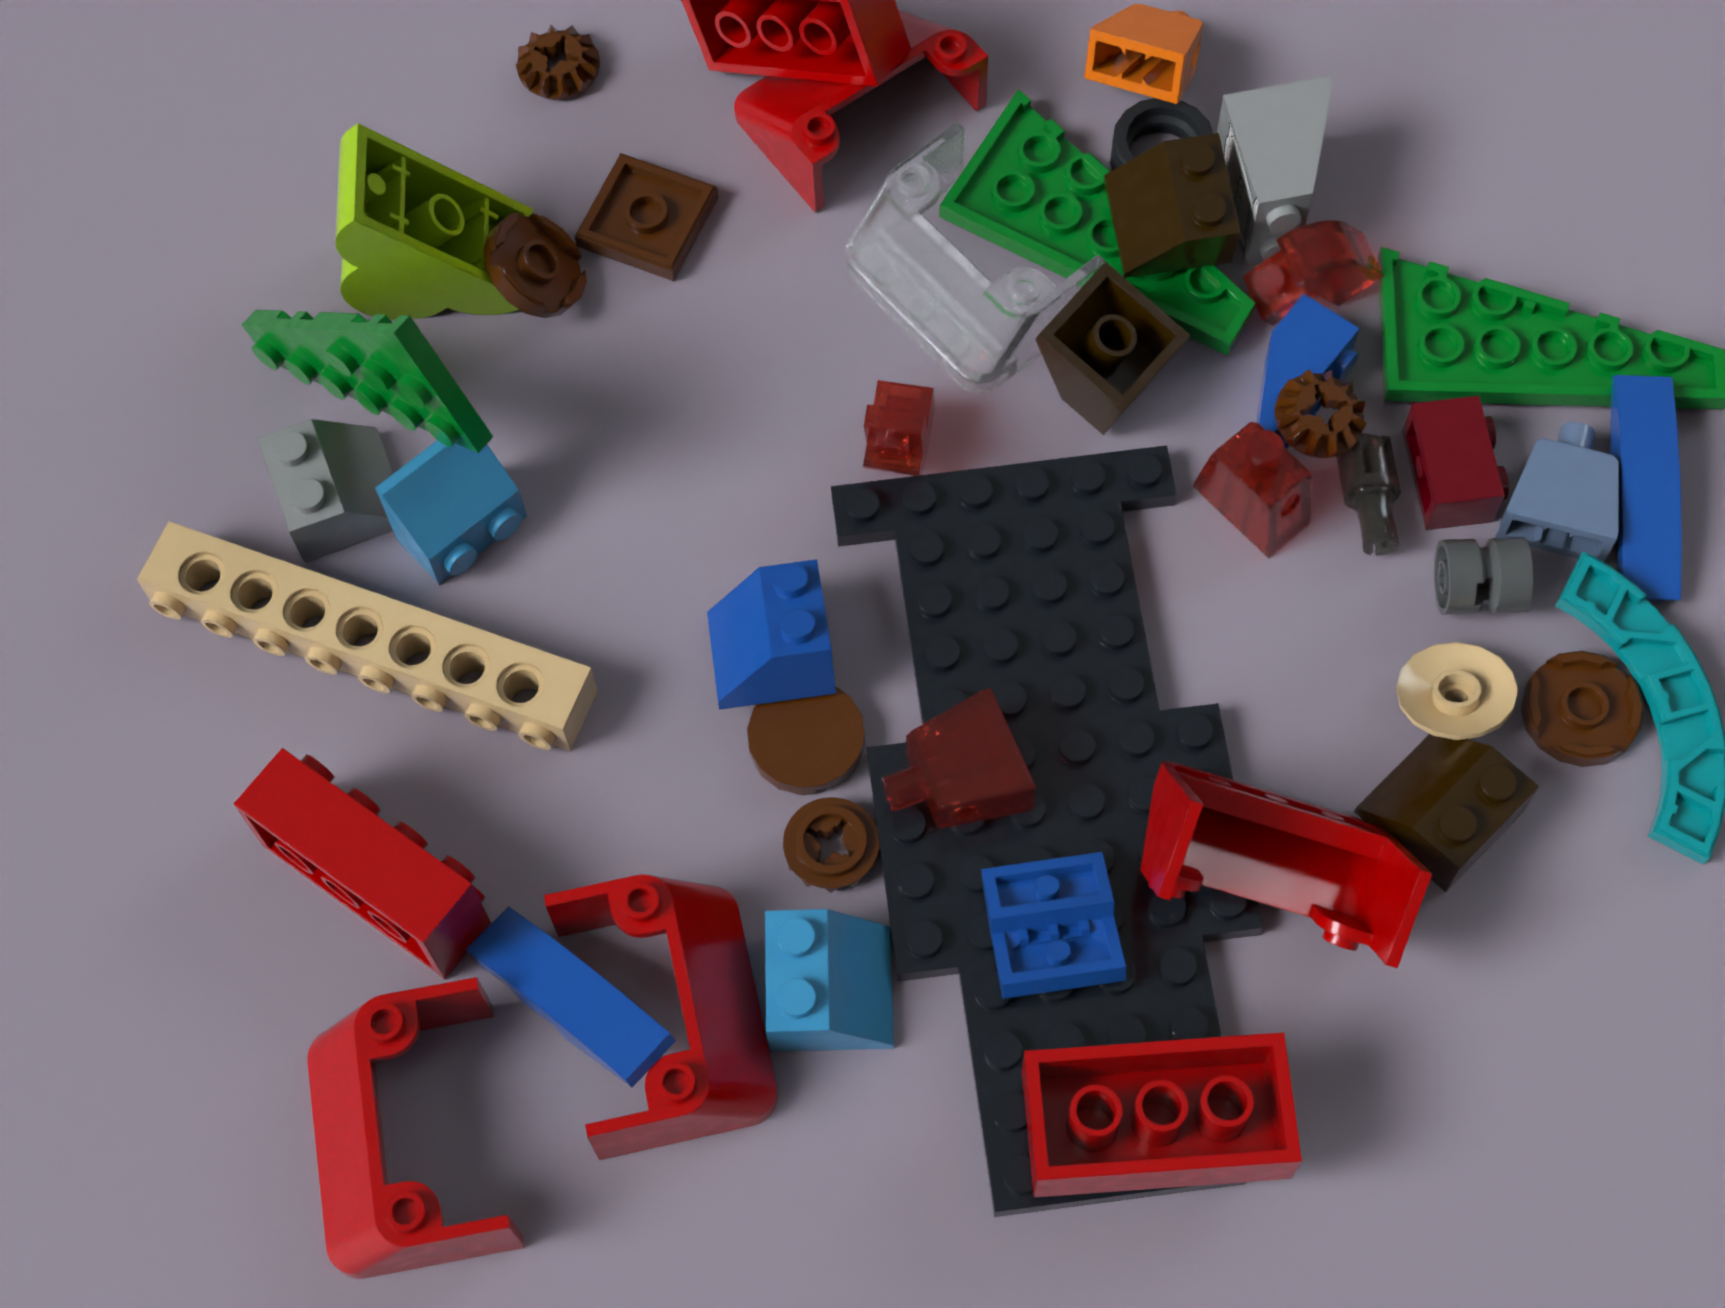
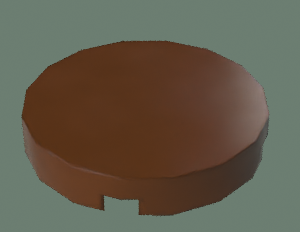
(534, 265)
(1582, 709)
(807, 742)

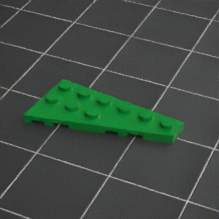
(1052, 207)
(1521, 347)
(374, 362)

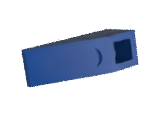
(1305, 340)

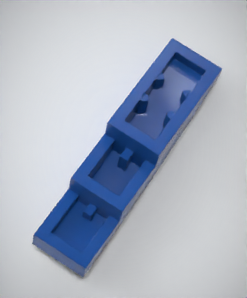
(1649, 484)
(571, 996)

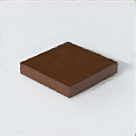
(646, 217)

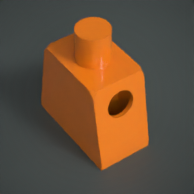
(1145, 51)

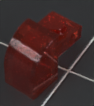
(1316, 260)
(898, 428)

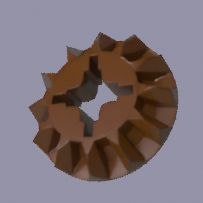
(568, 76)
(1308, 432)
(824, 819)

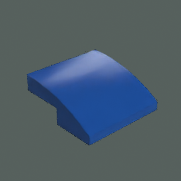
(1053, 925)

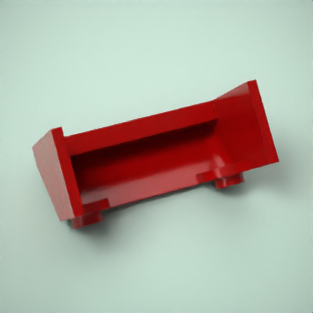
(1284, 855)
(728, 1070)
(366, 1221)

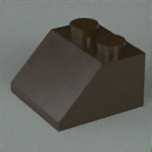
(1173, 207)
(1107, 347)
(1449, 803)

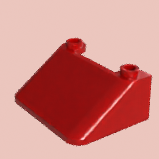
(793, 118)

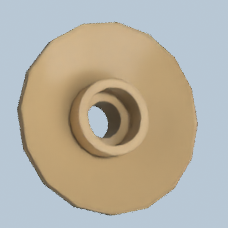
(1456, 674)

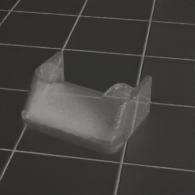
(945, 303)

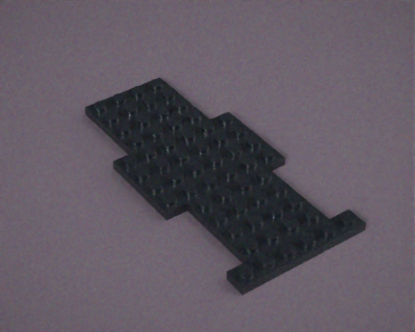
(1033, 592)

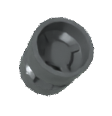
(1487, 575)

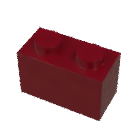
(1454, 462)

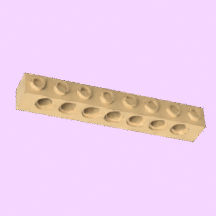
(189, 559)

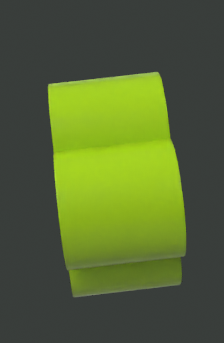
(413, 231)

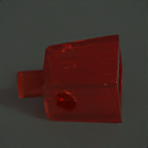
(1253, 482)
(963, 766)

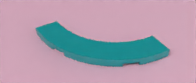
(1677, 695)

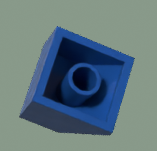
(772, 638)

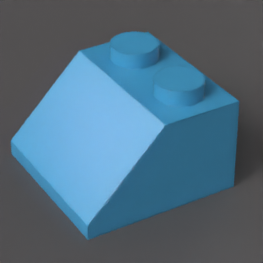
(451, 507)
(827, 982)

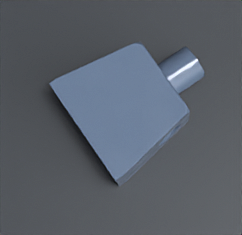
(1566, 496)

